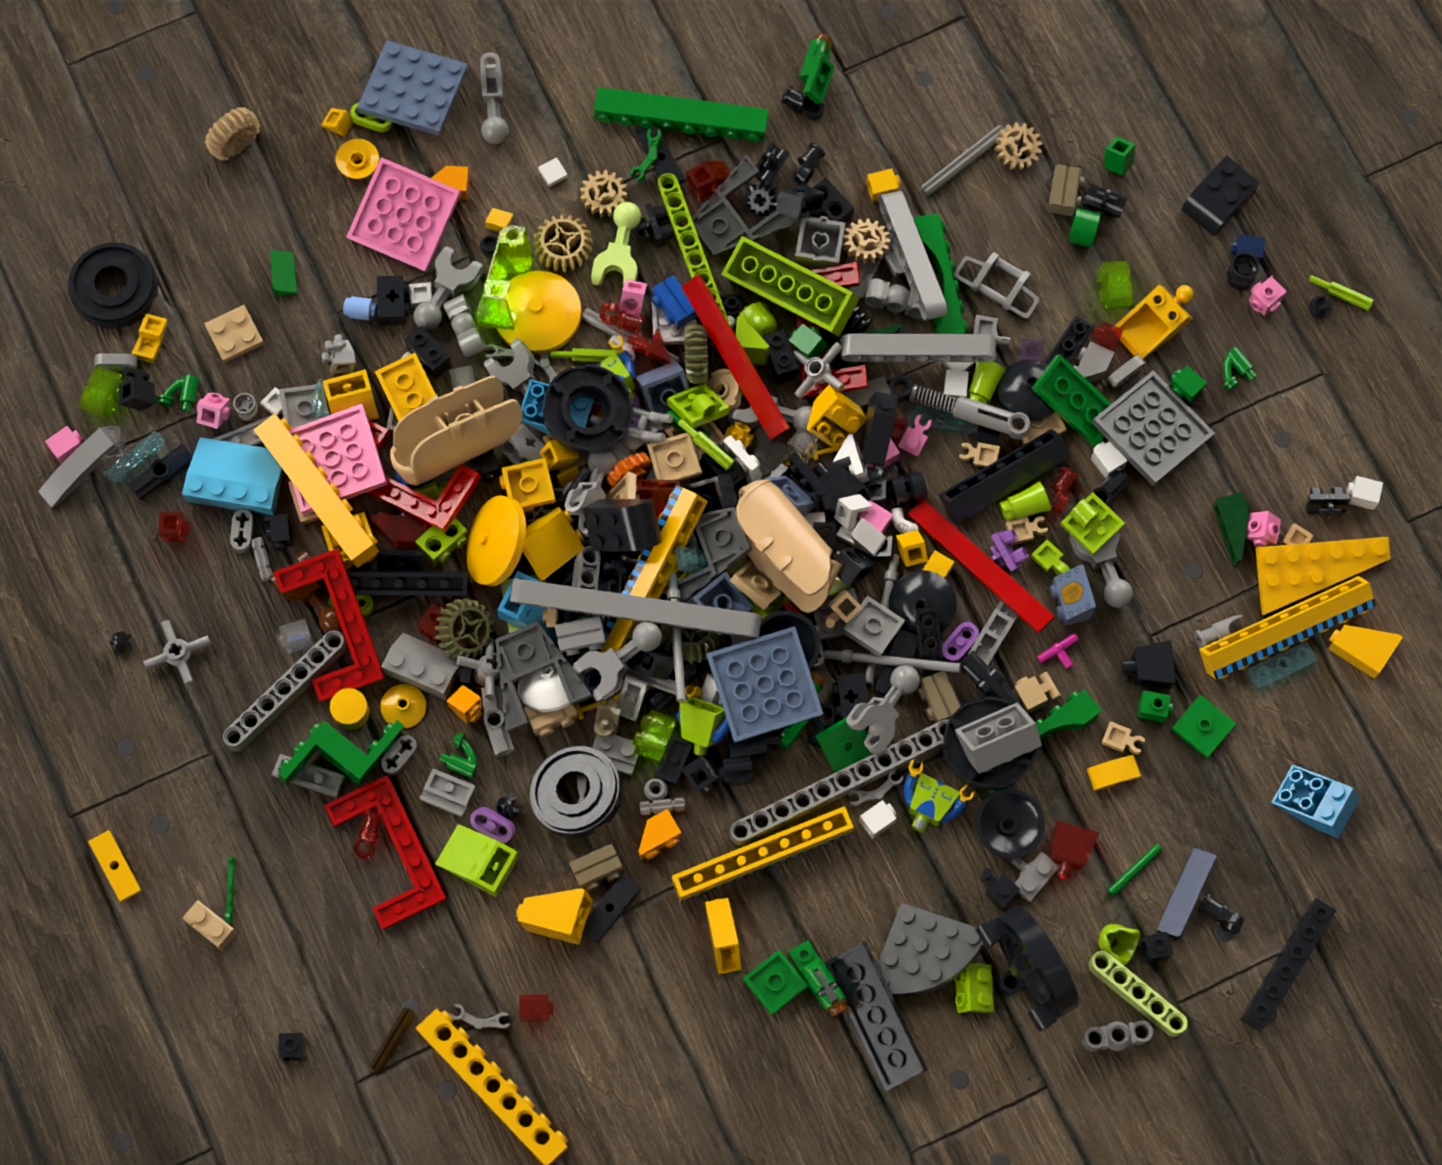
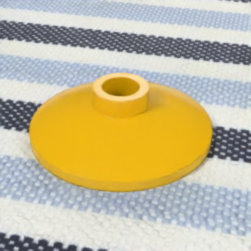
(357, 150)
(409, 715)

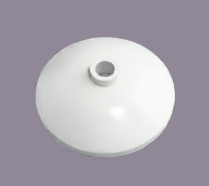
(544, 690)

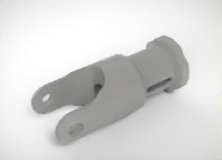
(1215, 632)

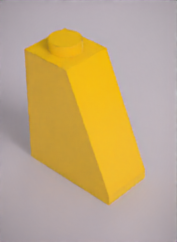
(1364, 647)
(723, 935)

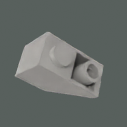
(1094, 362)

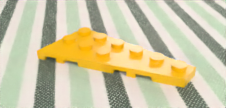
(1302, 569)

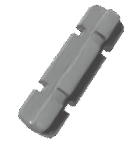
(261, 558)
(660, 805)

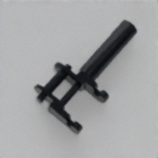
(559, 494)

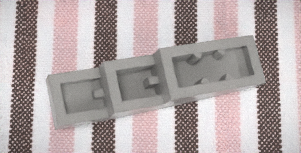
(76, 467)
(994, 632)

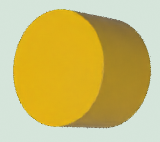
(349, 709)

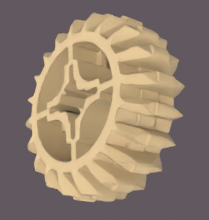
(232, 133)
(577, 235)

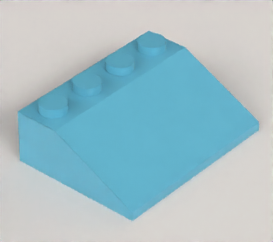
(233, 477)

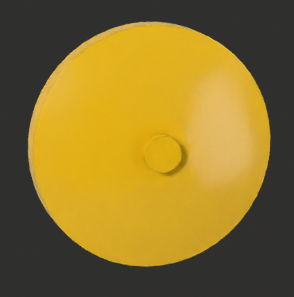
(545, 311)
(496, 541)

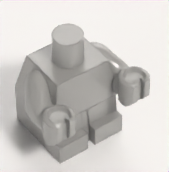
(341, 355)

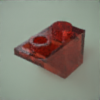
(706, 177)

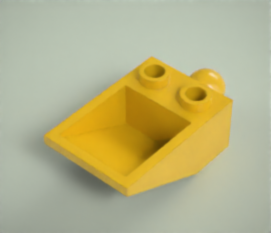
(1149, 323)

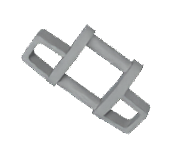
(1006, 303)

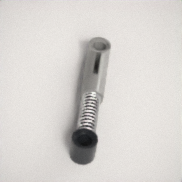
(963, 408)

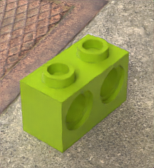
(447, 543)

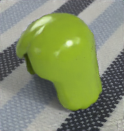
(760, 318)
(1126, 938)

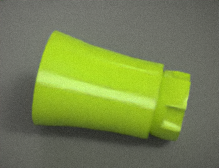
(985, 381)
(1025, 503)

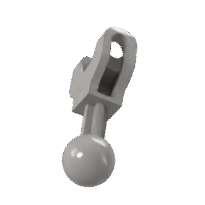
(494, 128)
(448, 283)
(518, 372)
(798, 417)
(589, 492)
(1117, 591)
(613, 663)
(880, 712)

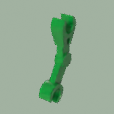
(651, 157)

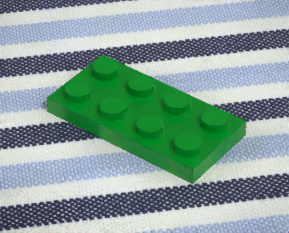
(1072, 398)

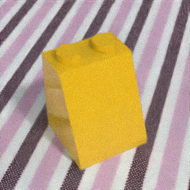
(551, 542)
(556, 914)

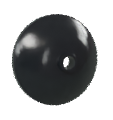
(1016, 393)
(927, 587)
(805, 629)
(1023, 815)

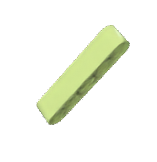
(1149, 995)

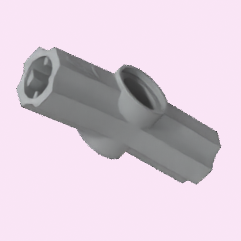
(498, 736)

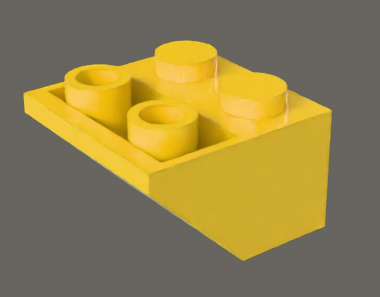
(351, 391)
(834, 417)

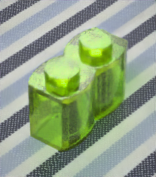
(1116, 284)
(101, 392)
(655, 735)

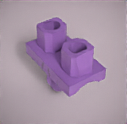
(1003, 551)

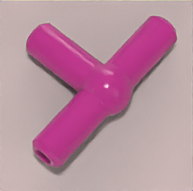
(1059, 649)

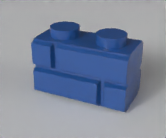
(673, 302)

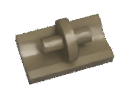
(607, 718)

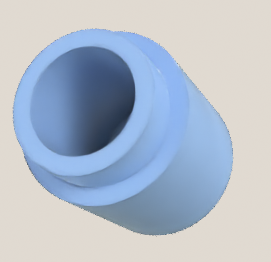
(360, 308)

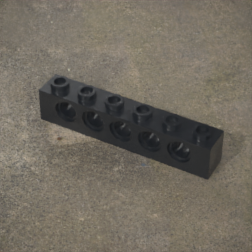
(1288, 965)

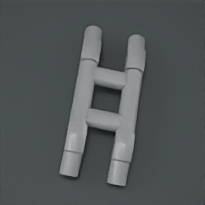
(639, 432)

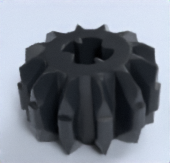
(762, 190)

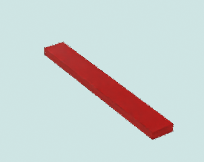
(735, 357)
(981, 566)

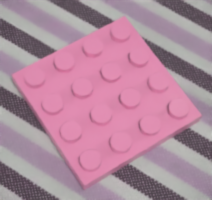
(403, 214)
(344, 451)

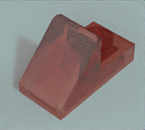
(654, 349)

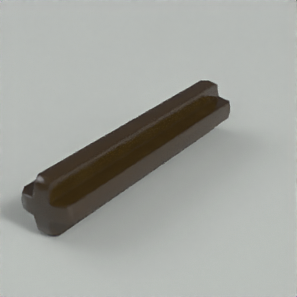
(392, 1040)

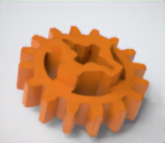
(636, 464)

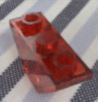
(399, 529)

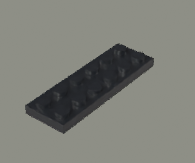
(876, 1016)

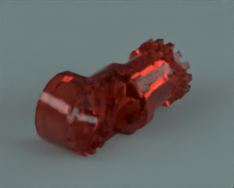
(620, 319)
(1062, 488)
(368, 833)

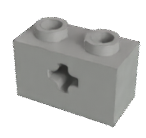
(522, 446)

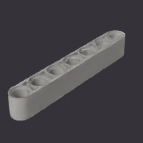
(914, 257)
(918, 348)
(280, 701)

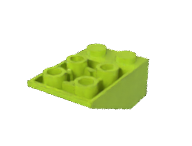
(477, 859)

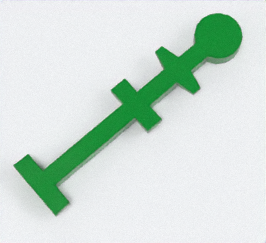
(229, 915)

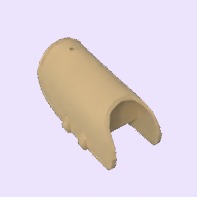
(453, 430)
(784, 545)

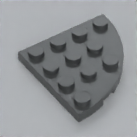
(926, 951)

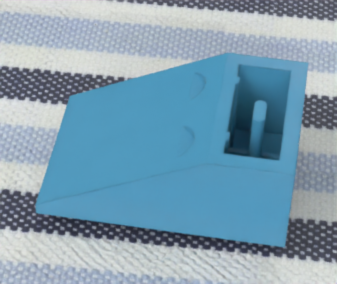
(580, 408)
(524, 615)
(1316, 800)

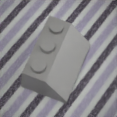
(421, 666)
(999, 737)

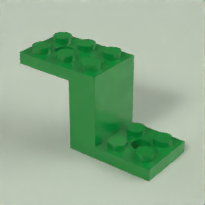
(340, 752)

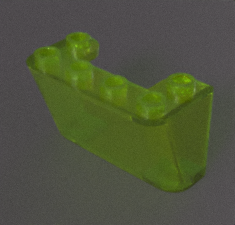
(513, 256)

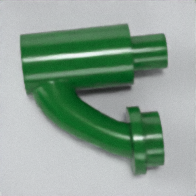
(1241, 364)
(189, 387)
(460, 765)

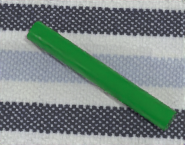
(1135, 869)

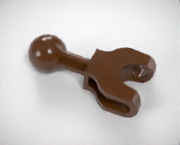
(311, 595)

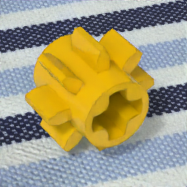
(740, 432)

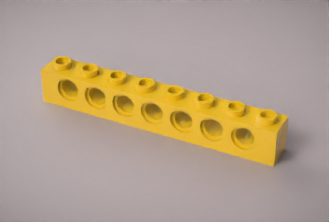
(430, 1030)

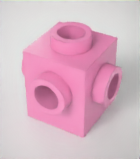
(1267, 296)
(213, 410)
(1263, 528)

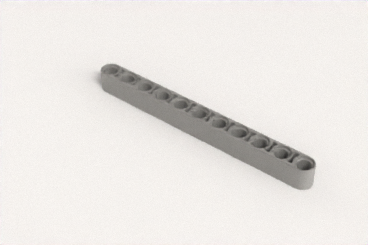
(635, 608)
(835, 790)

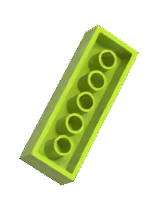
(790, 286)

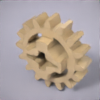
(1009, 144)
(600, 185)
(866, 241)

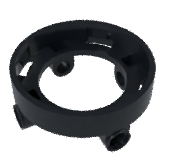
(1033, 965)

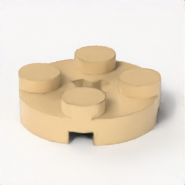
(732, 394)

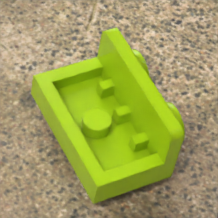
(975, 989)

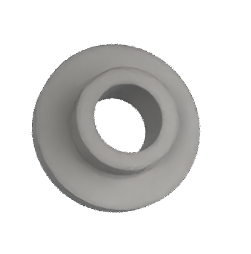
(655, 782)

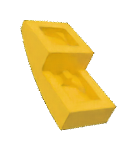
(150, 338)
(1113, 772)

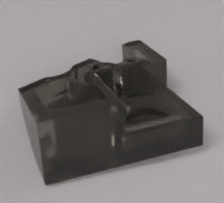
(768, 452)

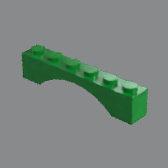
(937, 249)
(1074, 715)

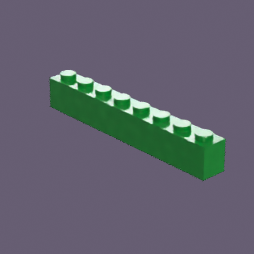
(680, 114)

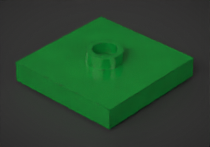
(1203, 726)
(843, 745)
(775, 982)

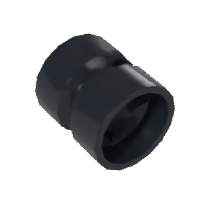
(1242, 271)
(916, 487)

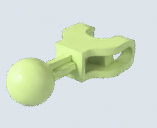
(618, 254)

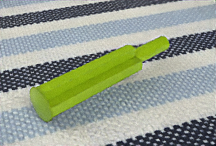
(1344, 293)
(584, 355)
(708, 446)

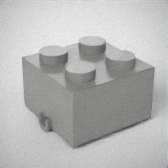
(819, 243)

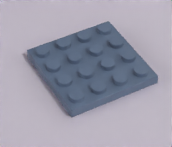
(412, 88)
(764, 684)

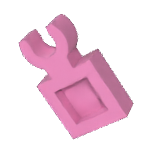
(914, 439)

